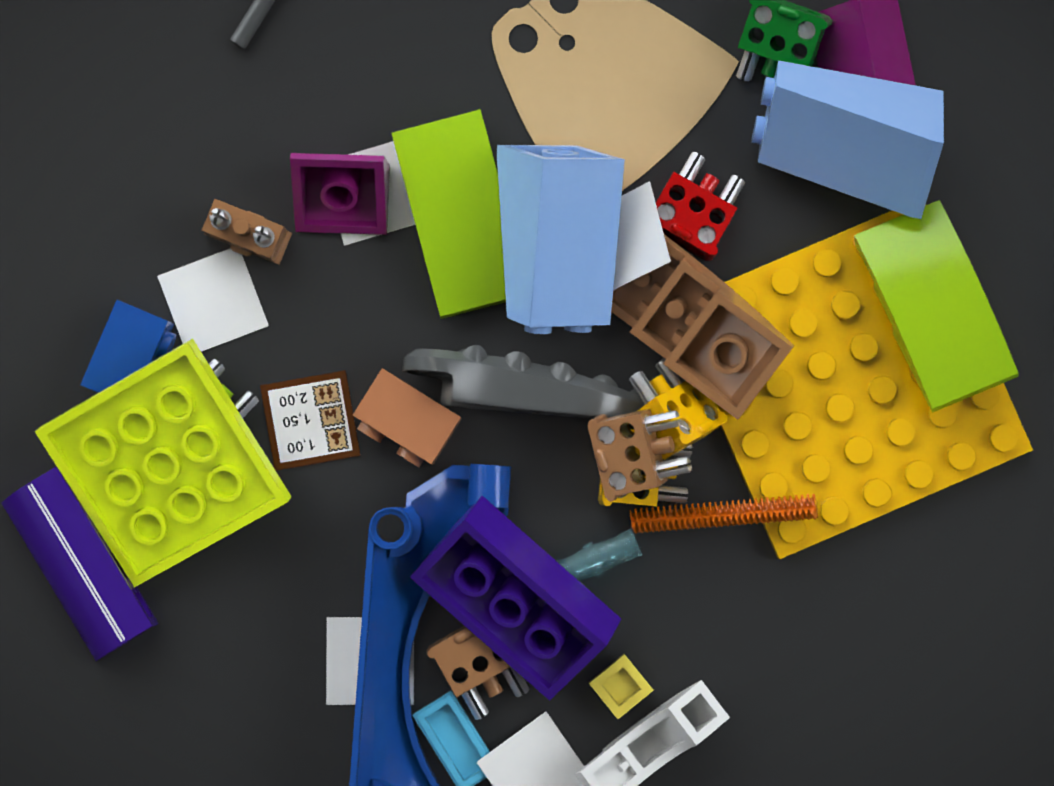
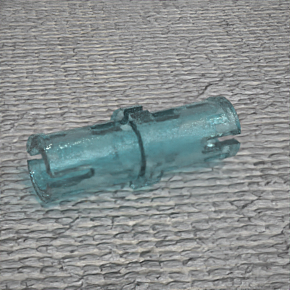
(602, 556)

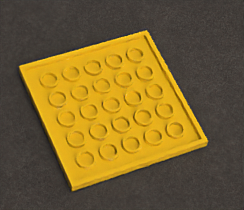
(845, 405)

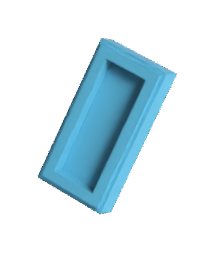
(453, 738)

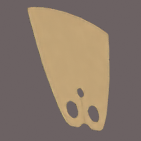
(622, 89)

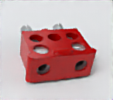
(695, 229)

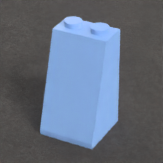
(853, 134)
(559, 234)

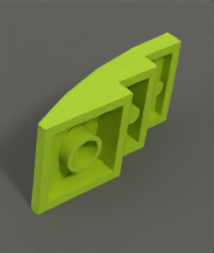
(455, 210)
(936, 306)

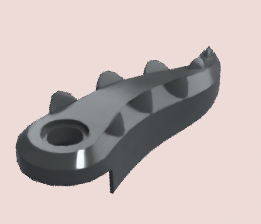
(518, 385)

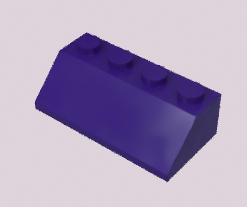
(516, 598)

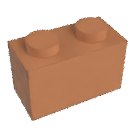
(407, 418)

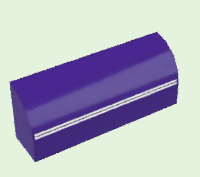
(78, 564)

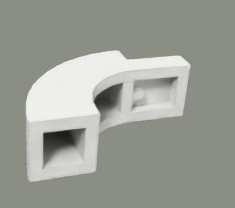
(656, 739)

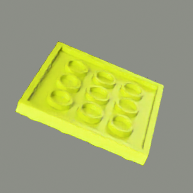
(163, 463)

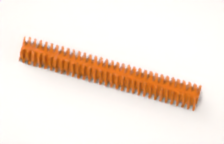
(724, 514)

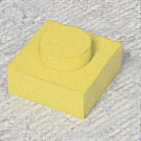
(620, 686)

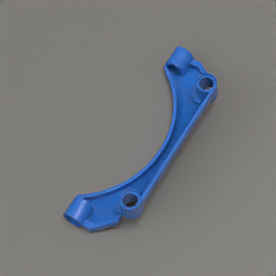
(384, 730)

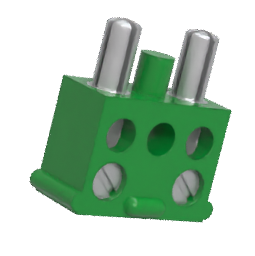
(786, 20)

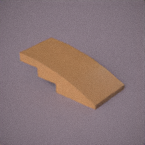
(702, 330)

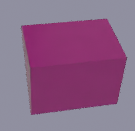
(866, 41)
(340, 193)

